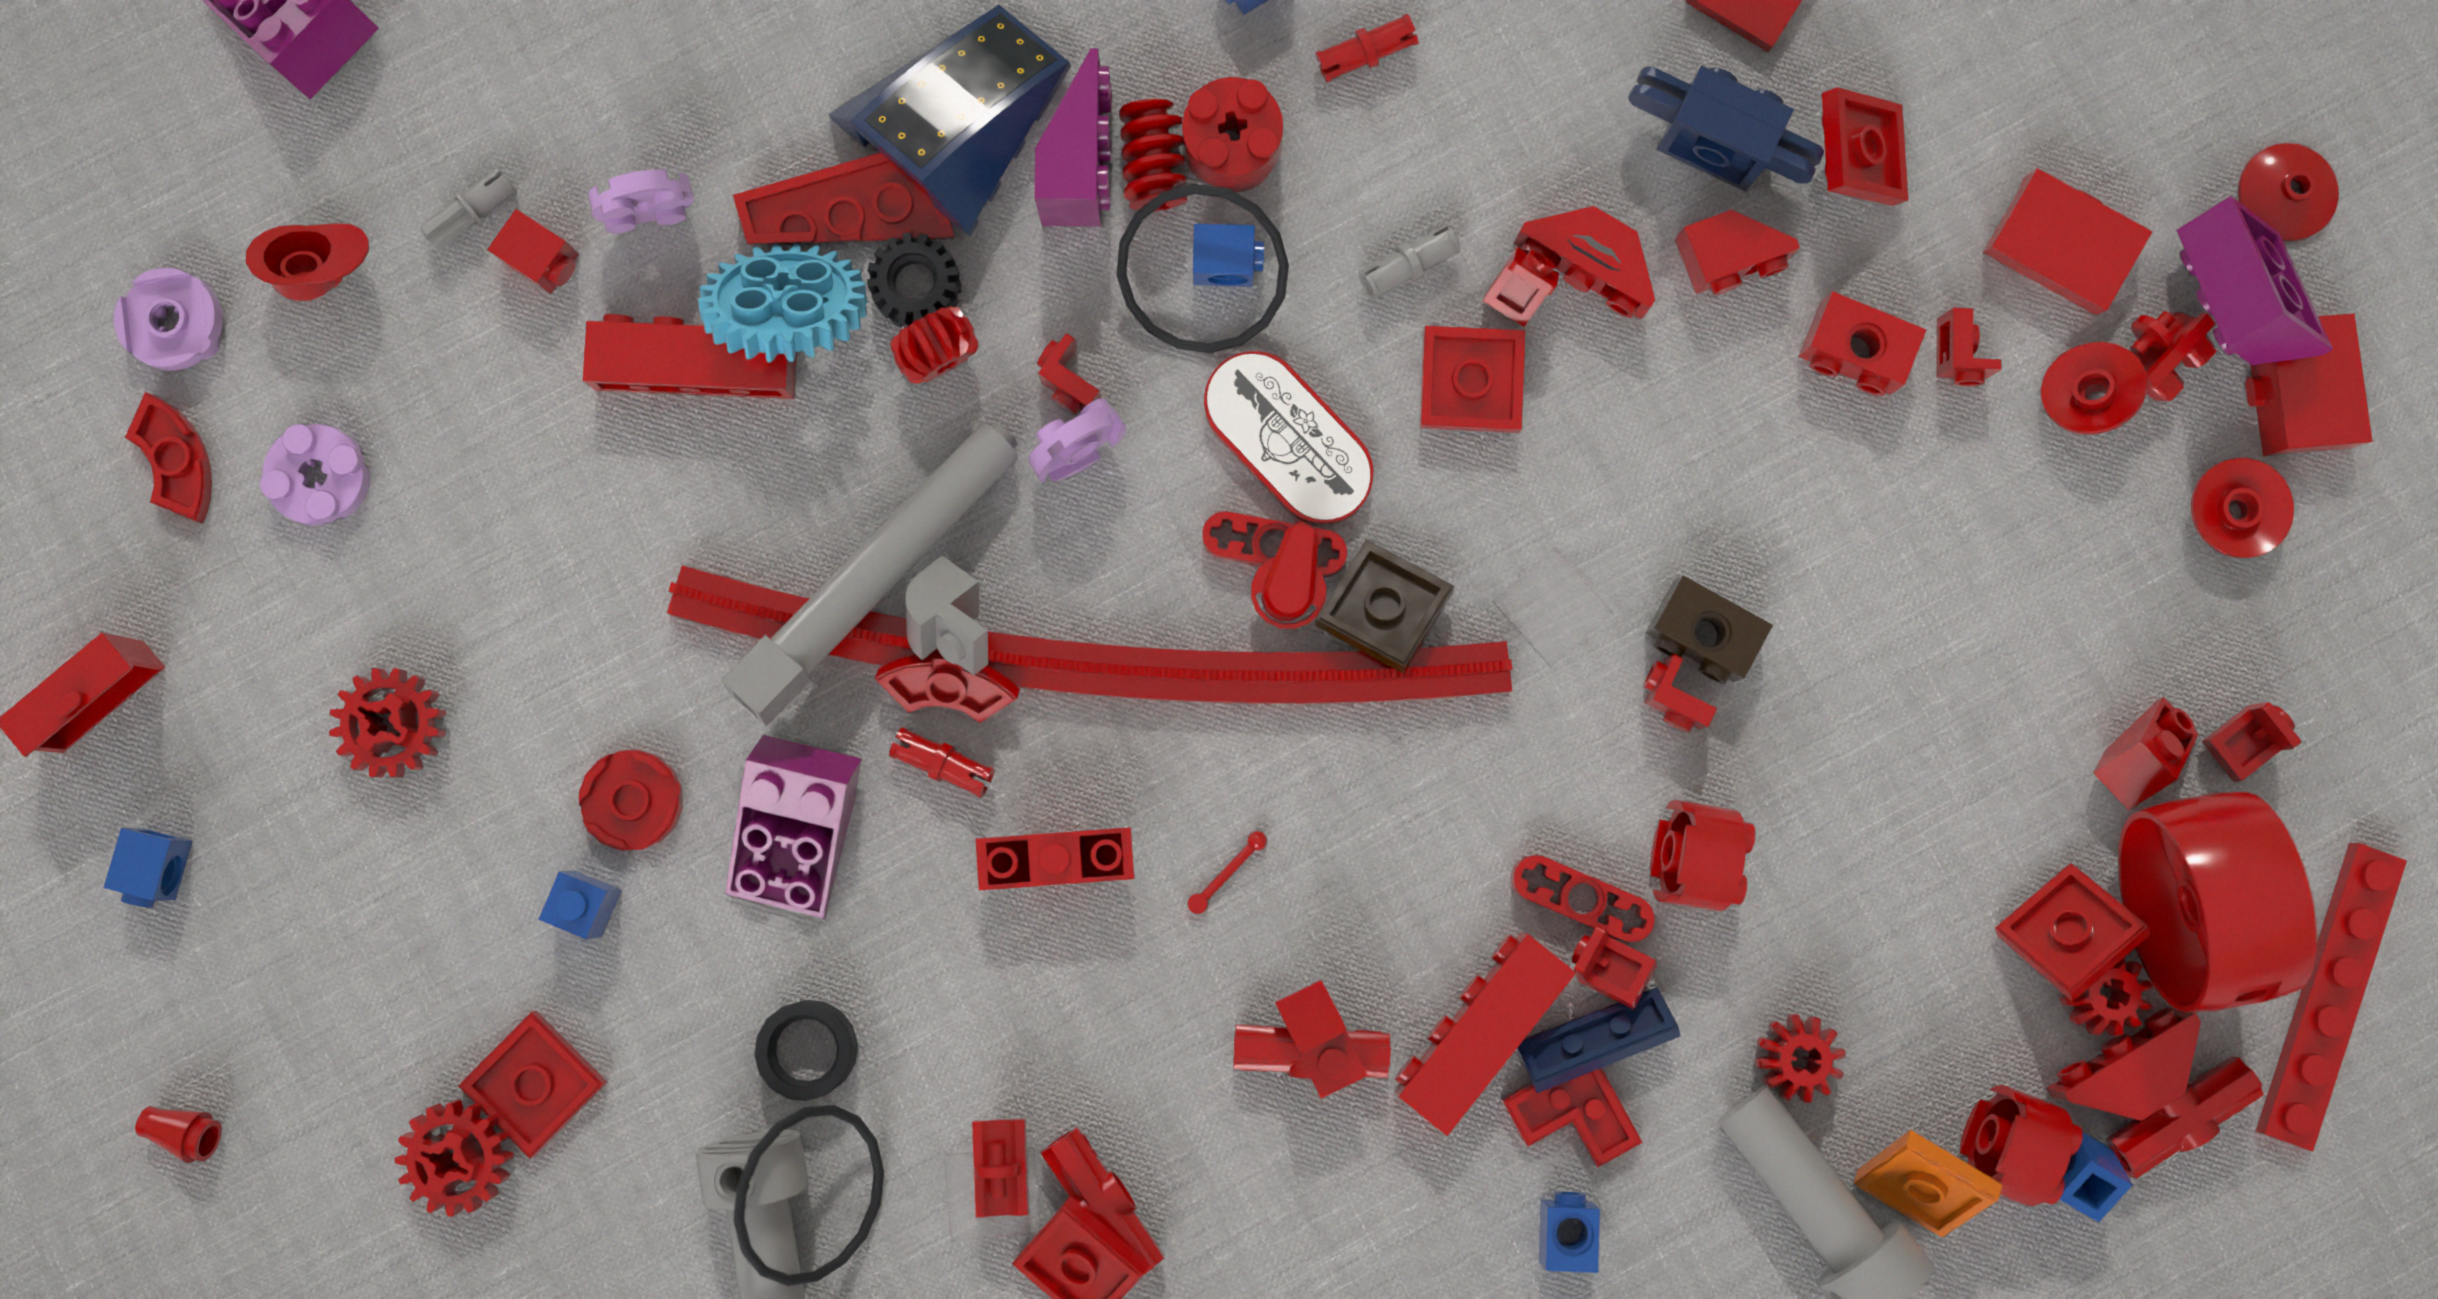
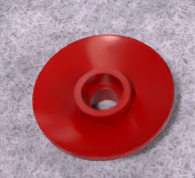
(2267, 190)
(2088, 370)
(2263, 502)

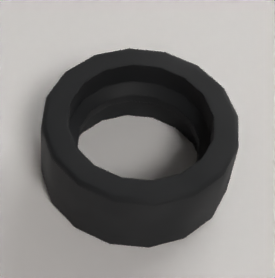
(767, 1059)

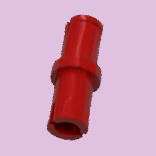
(1367, 48)
(941, 762)

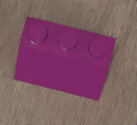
(2250, 286)

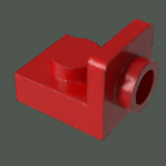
(1955, 349)

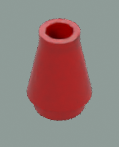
(180, 1132)

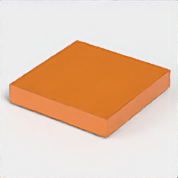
(1927, 1184)

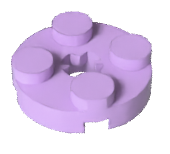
(640, 199)
(198, 324)
(1073, 445)
(286, 468)

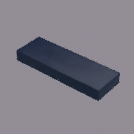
(1597, 1040)

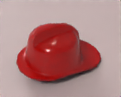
(306, 259)

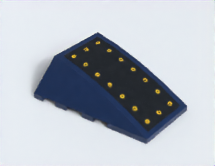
(960, 111)

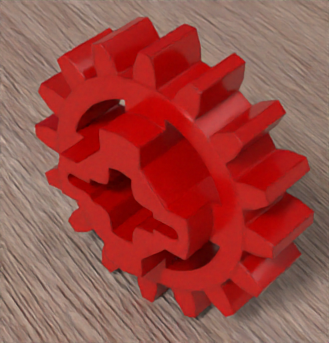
(373, 735)
(434, 1168)

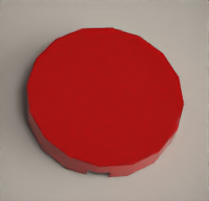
(630, 800)

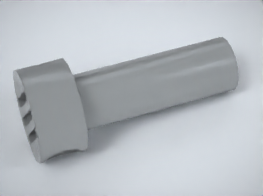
(767, 1210)
(1859, 1255)

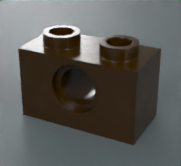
(1738, 630)

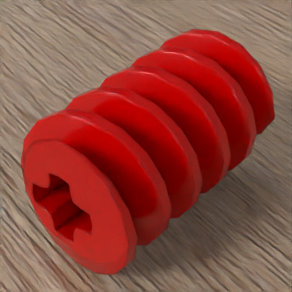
(1149, 152)

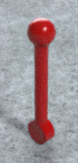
(1199, 902)

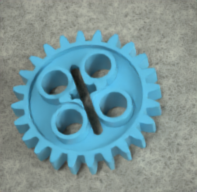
(783, 302)

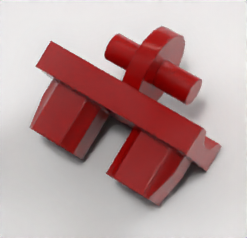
(2167, 342)
(1000, 1167)

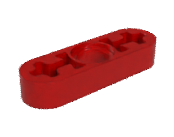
(1239, 526)
(1623, 900)

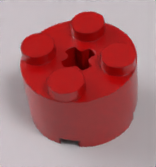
(1236, 106)
(1701, 856)
(2021, 1144)

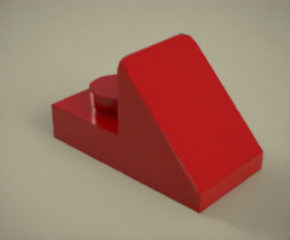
(1321, 1038)

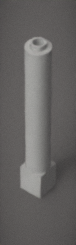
(779, 666)

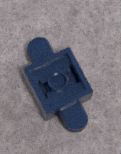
(1725, 127)

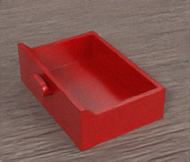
(2067, 241)
(2314, 399)
(80, 694)

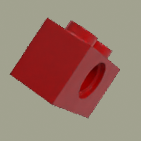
(1890, 341)

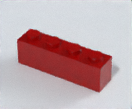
(677, 360)
(1483, 1032)

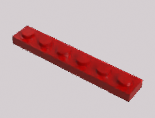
(2331, 996)

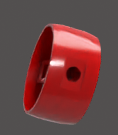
(2220, 901)

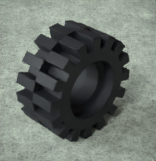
(908, 252)

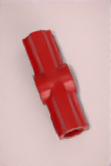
(1272, 1049)
(2187, 1120)
(1100, 1192)

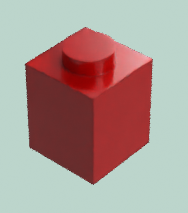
(534, 252)

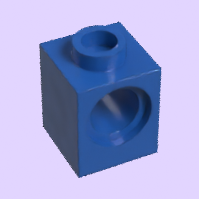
(1226, 255)
(147, 866)
(1575, 1256)

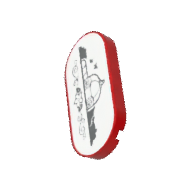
(1288, 437)

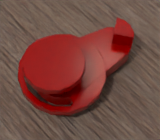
(1291, 579)

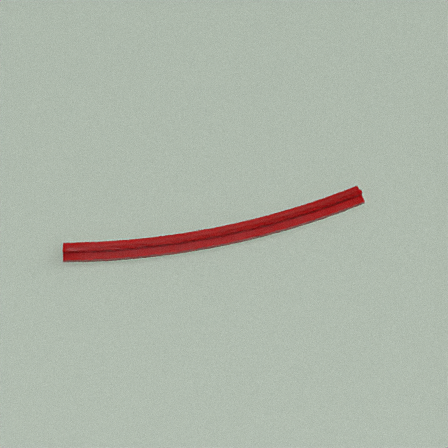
(1126, 669)

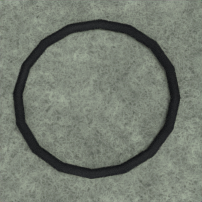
(1236, 199)
(748, 1171)

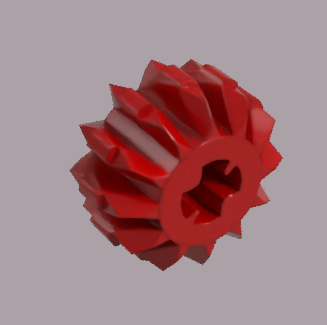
(934, 345)
(2120, 1008)
(1819, 1065)

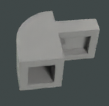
(942, 615)

